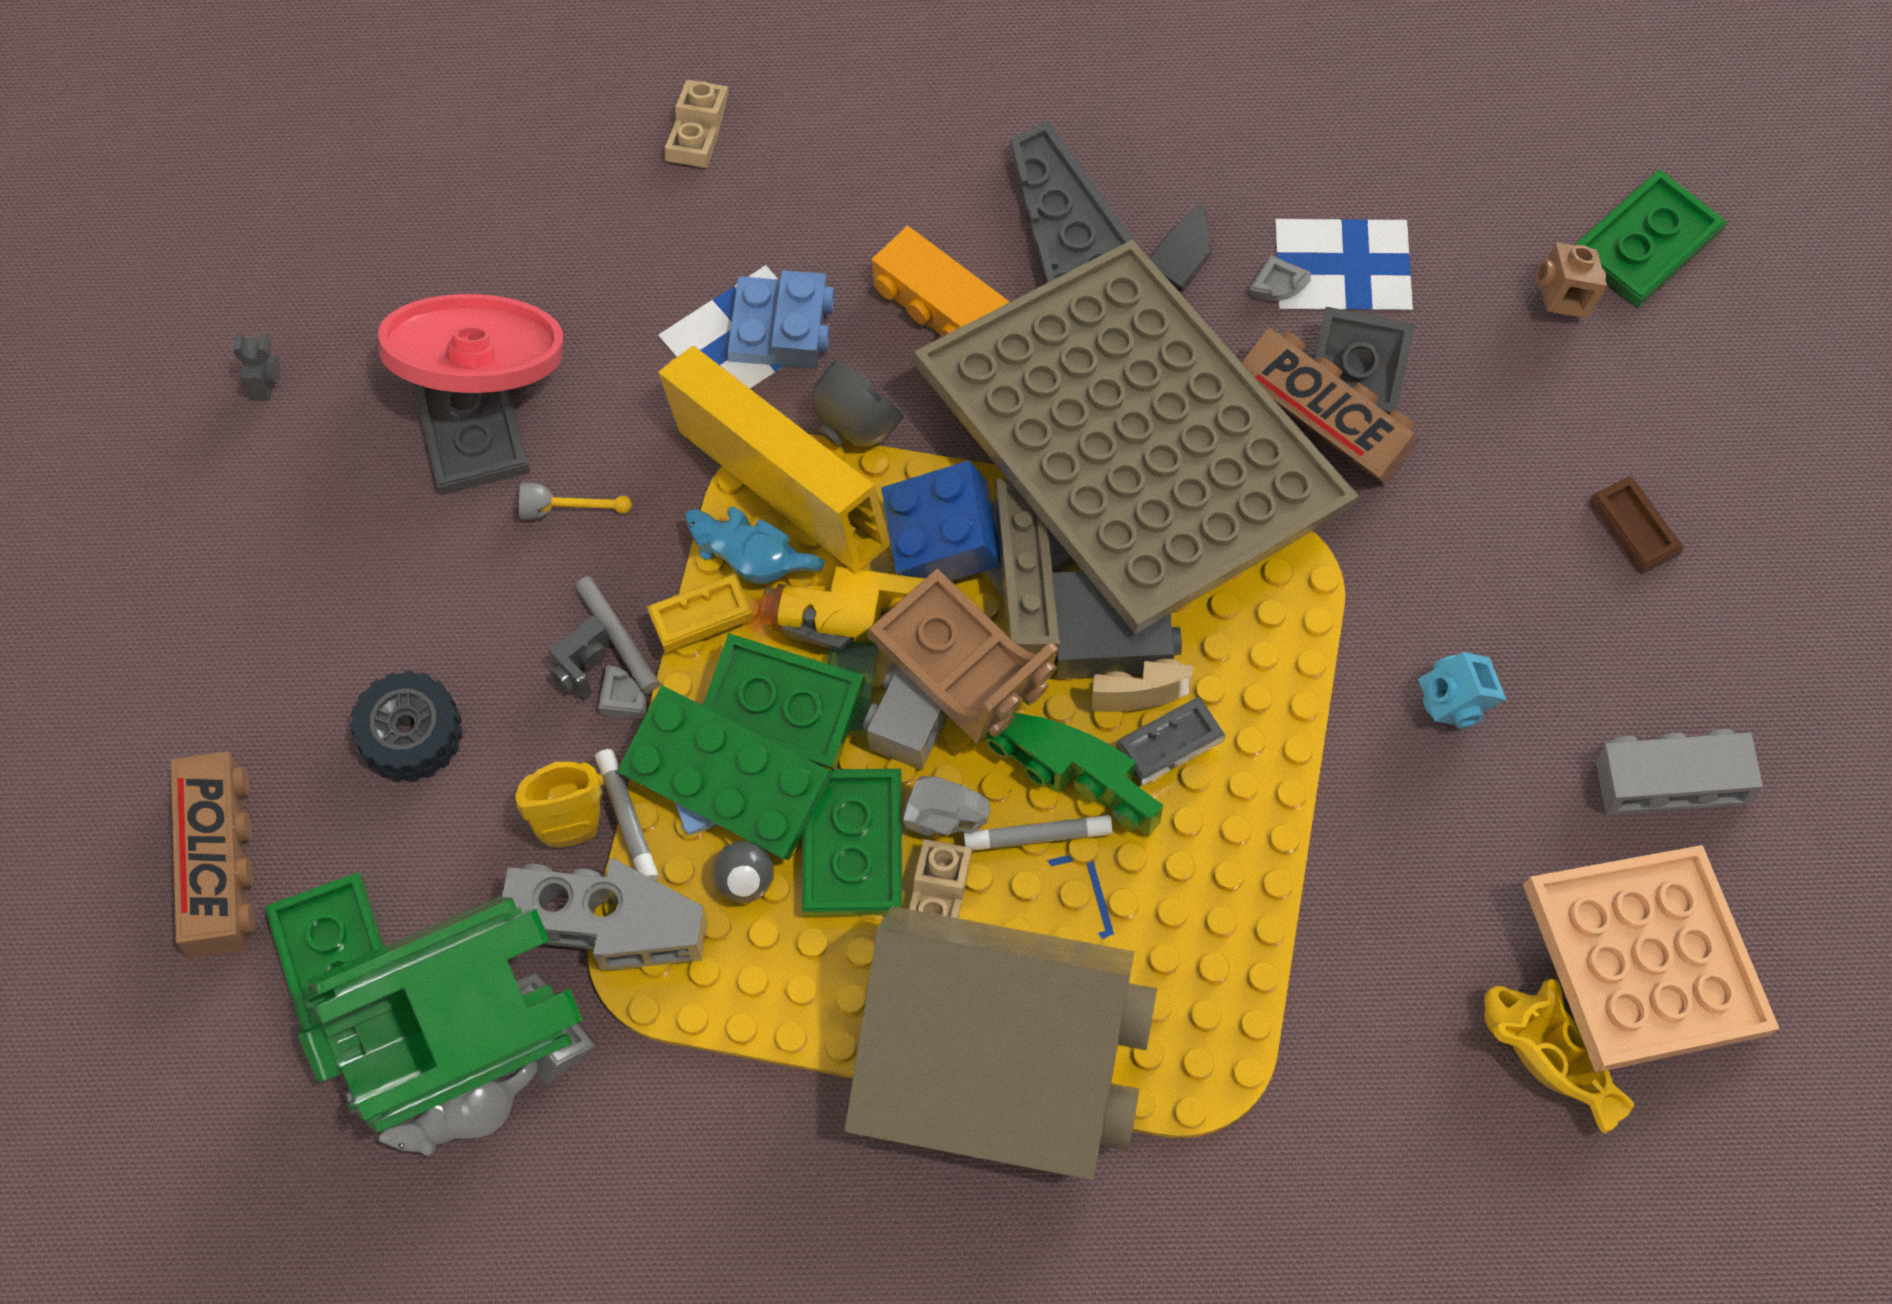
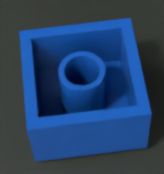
(942, 523)

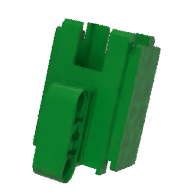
(434, 1014)

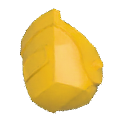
(562, 803)

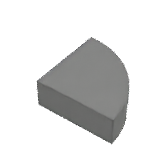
(1279, 281)
(621, 695)

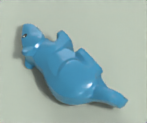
(754, 552)

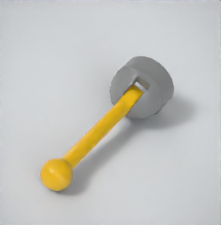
(537, 501)

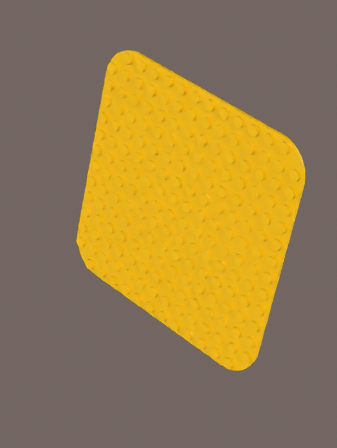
(1198, 900)

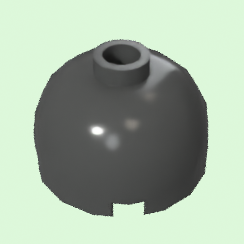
(852, 408)

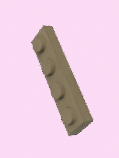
(1025, 571)

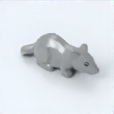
(463, 1117)

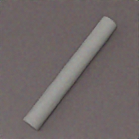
(618, 635)

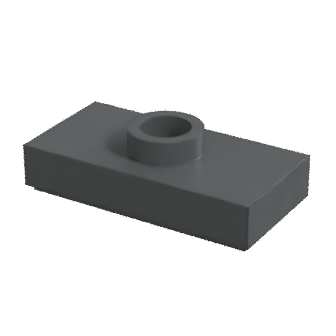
(1171, 740)

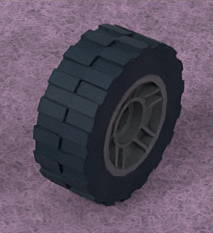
(404, 701)

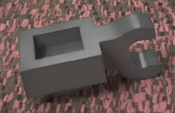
(259, 366)

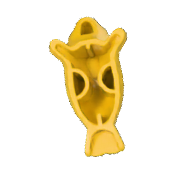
(1553, 1049)

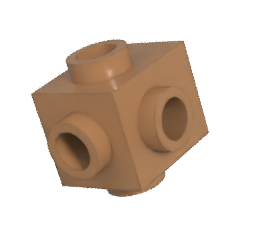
(1571, 280)

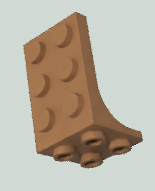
(962, 657)

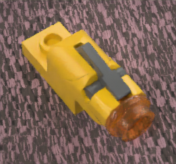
(837, 615)

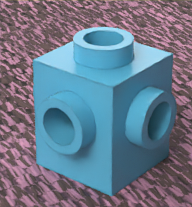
(1461, 689)

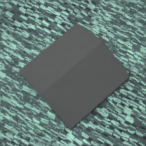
(1367, 351)

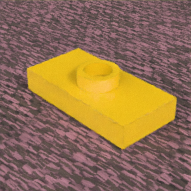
(700, 612)

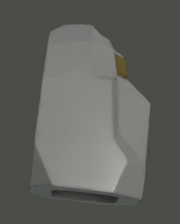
(944, 808)

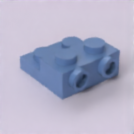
(781, 320)

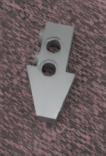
(645, 930)

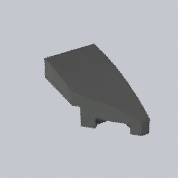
(1185, 249)

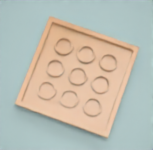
(1649, 958)

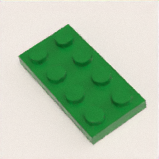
(725, 772)

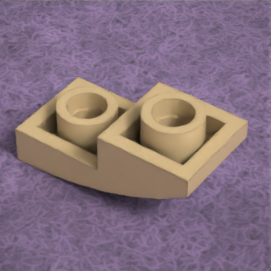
(696, 124)
(1160, 684)
(941, 878)

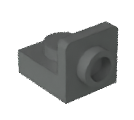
(579, 650)

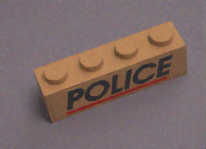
(1331, 407)
(210, 855)

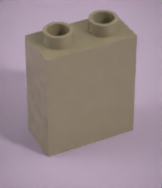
(997, 1043)

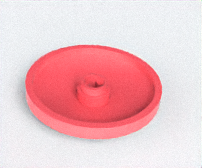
(470, 343)

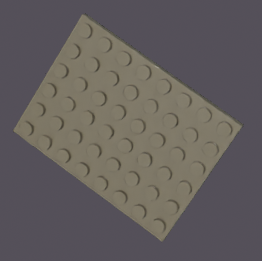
(1134, 434)

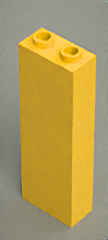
(776, 458)

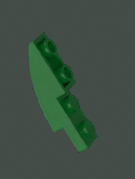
(1059, 753)

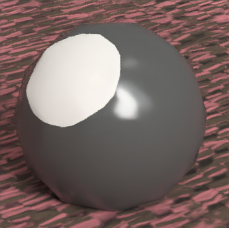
(742, 872)

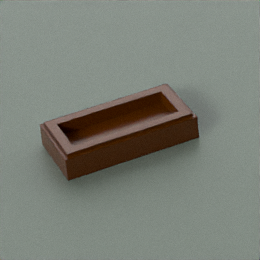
(1636, 524)

